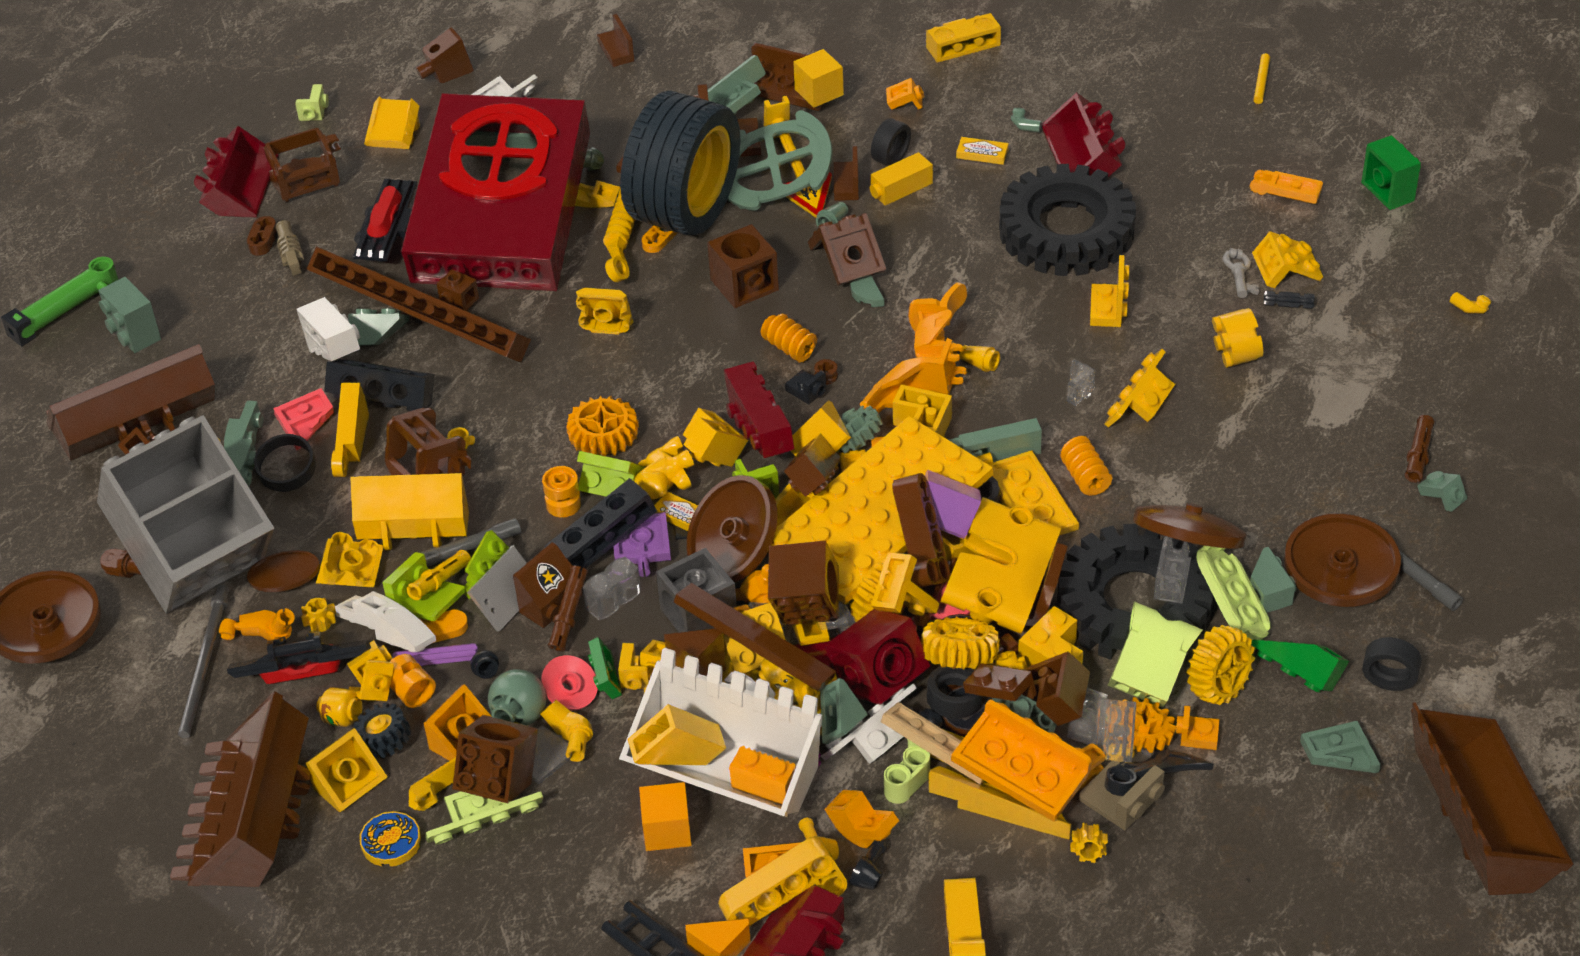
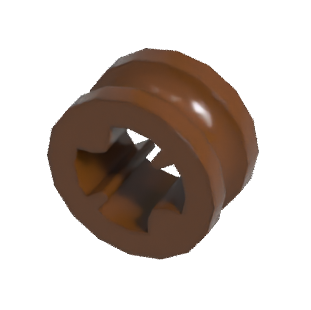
(827, 365)

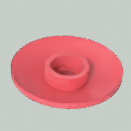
(576, 674)

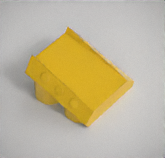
(392, 123)
(604, 310)
(349, 561)

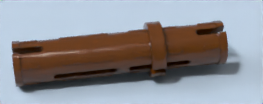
(1418, 454)
(565, 618)

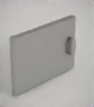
(497, 589)

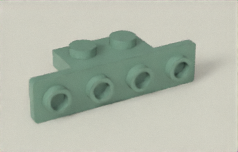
(738, 86)

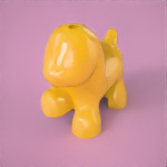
(665, 468)

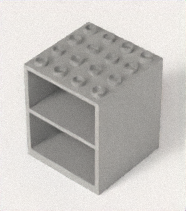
(183, 512)

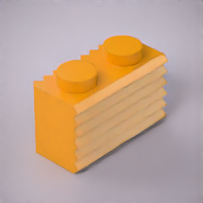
(761, 774)

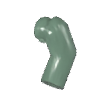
(1024, 123)

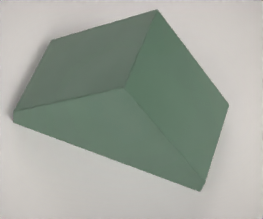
(839, 710)

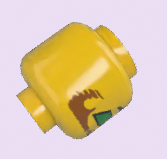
(339, 707)

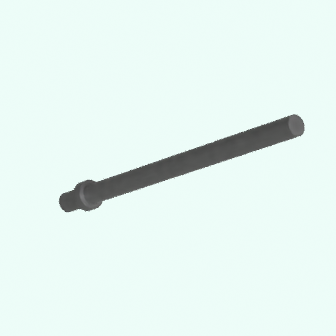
(218, 604)

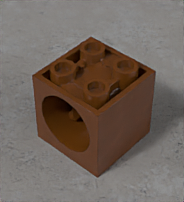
(743, 266)
(803, 582)
(495, 759)

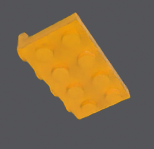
(1023, 760)

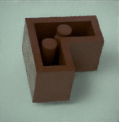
(1060, 687)

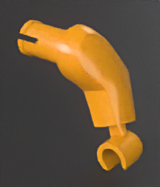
(259, 623)

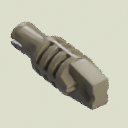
(289, 247)

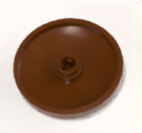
(735, 525)
(1190, 525)
(1342, 560)
(46, 616)

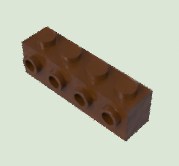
(813, 467)

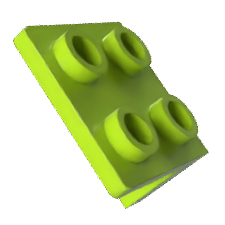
(432, 604)

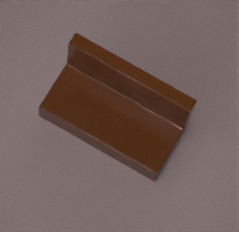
(617, 44)
(846, 179)

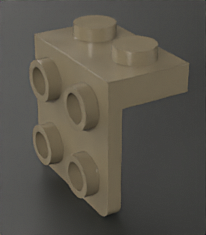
(1126, 808)

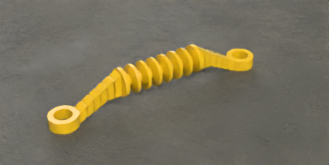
(616, 241)

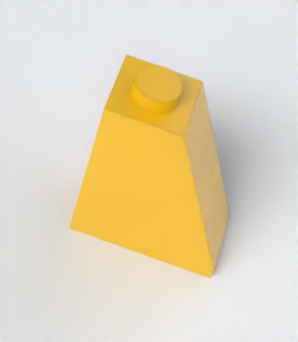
(676, 739)

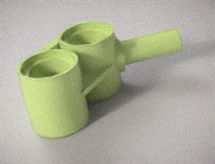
(907, 777)

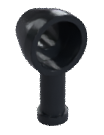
(866, 873)

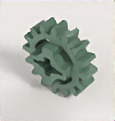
(861, 426)

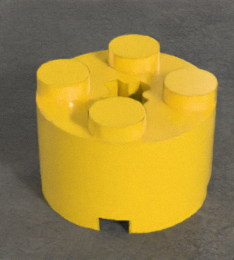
(1237, 337)

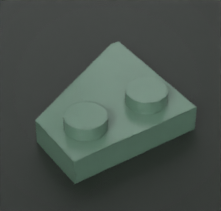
(1340, 747)

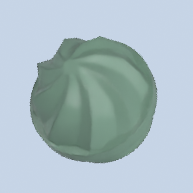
(594, 159)

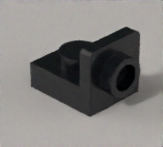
(806, 386)

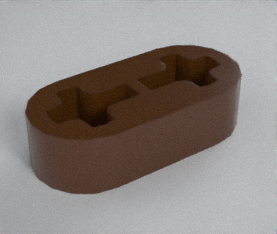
(261, 241)

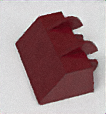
(1082, 136)
(235, 175)
(802, 926)

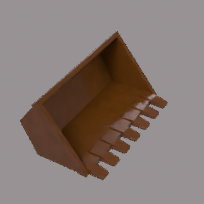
(132, 401)
(247, 799)
(1488, 801)

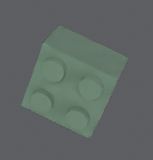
(129, 315)

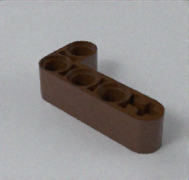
(921, 530)

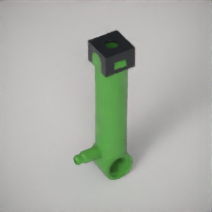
(23, 324)

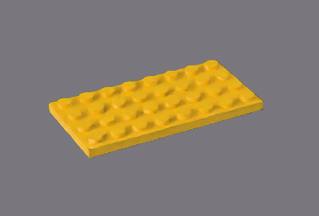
(859, 507)

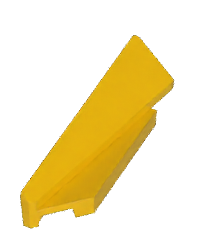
(992, 802)

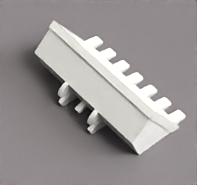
(744, 720)

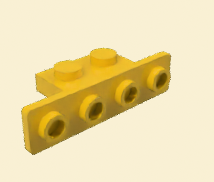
(1146, 393)

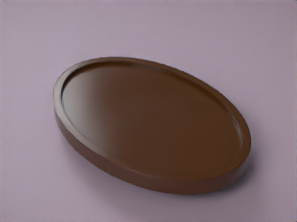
(283, 571)

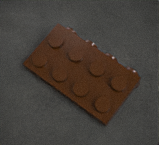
(779, 75)

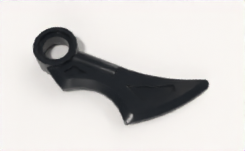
(1167, 760)

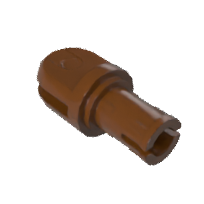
(118, 563)

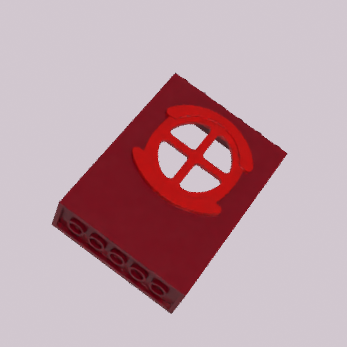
(489, 228)

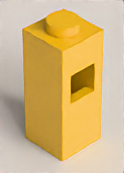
(901, 178)

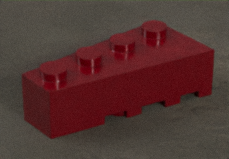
(757, 411)

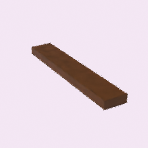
(754, 637)

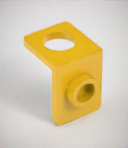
(375, 681)

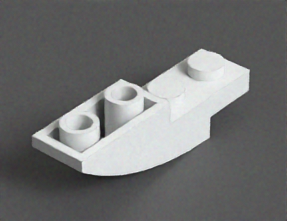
(389, 619)

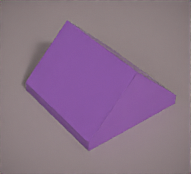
(953, 503)

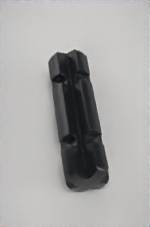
(1289, 299)

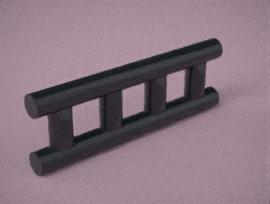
(657, 933)

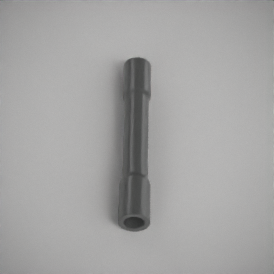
(503, 531)
(1438, 589)

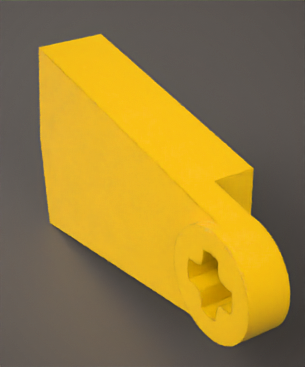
(350, 428)

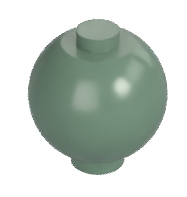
(517, 697)

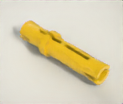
(433, 578)

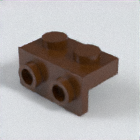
(1000, 683)

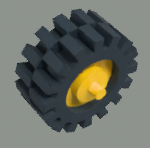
(383, 729)

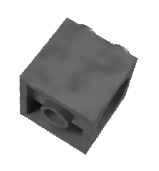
(703, 572)

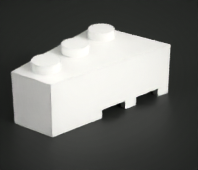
(328, 330)

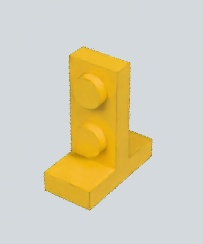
(897, 589)

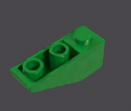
(1312, 662)

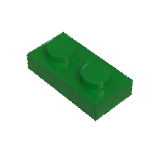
(604, 665)

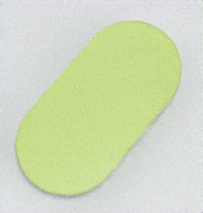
(1233, 592)

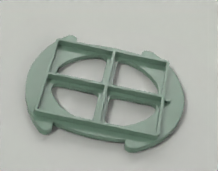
(814, 176)

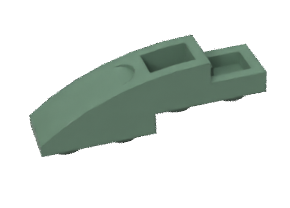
(241, 439)

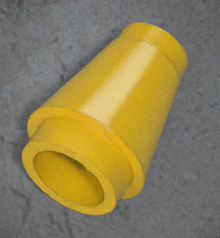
(981, 357)

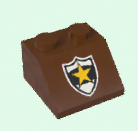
(542, 585)

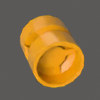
(561, 491)
(411, 682)

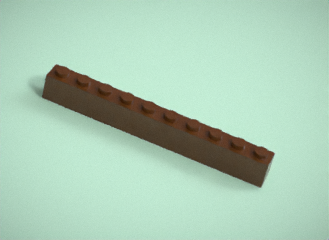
(419, 304)

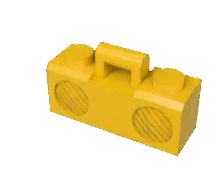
(963, 37)

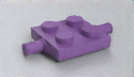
(646, 543)

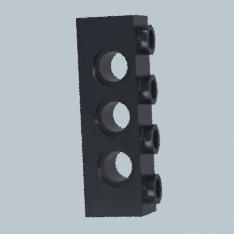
(418, 384)
(605, 524)

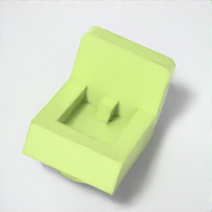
(313, 108)

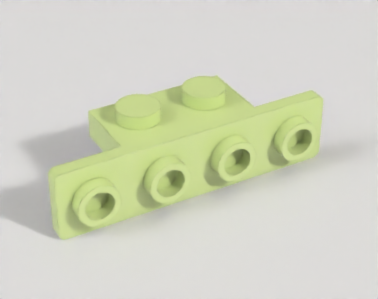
(471, 811)

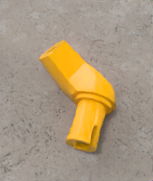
(571, 727)

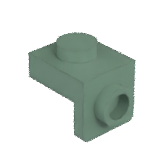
(1444, 486)

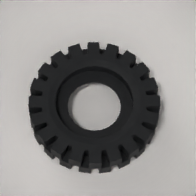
(1034, 195)
(1098, 561)

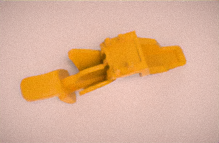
(935, 358)

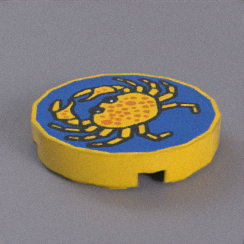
(390, 838)

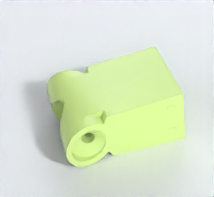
(1152, 655)

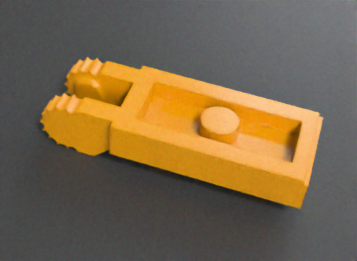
(1286, 186)

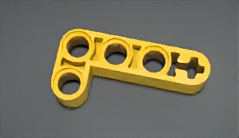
(783, 880)
(963, 918)

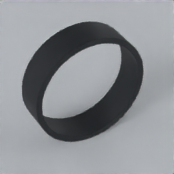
(279, 441)

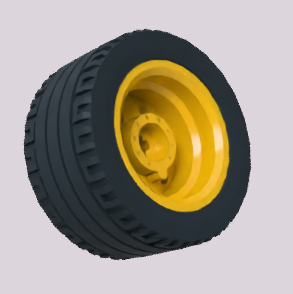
(680, 162)

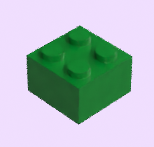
(1391, 172)

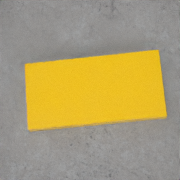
(1028, 485)

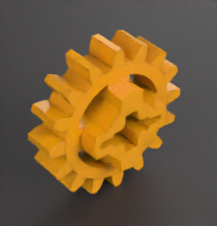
(1152, 726)

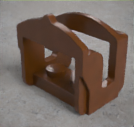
(303, 174)
(432, 447)

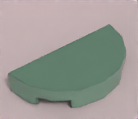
(867, 292)

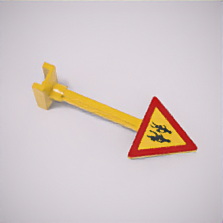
(807, 199)

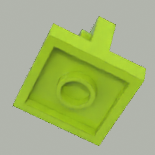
(604, 474)

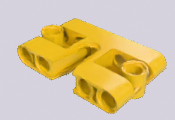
(1008, 568)

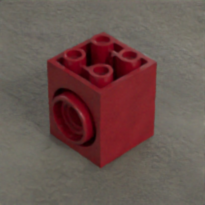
(878, 655)

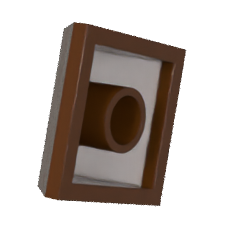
(702, 644)

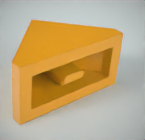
(719, 938)

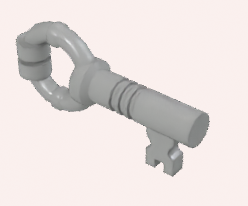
(1238, 270)

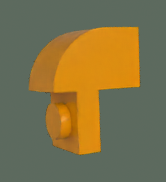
(858, 820)

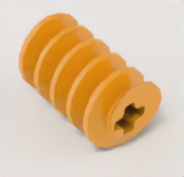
(789, 337)
(1085, 466)

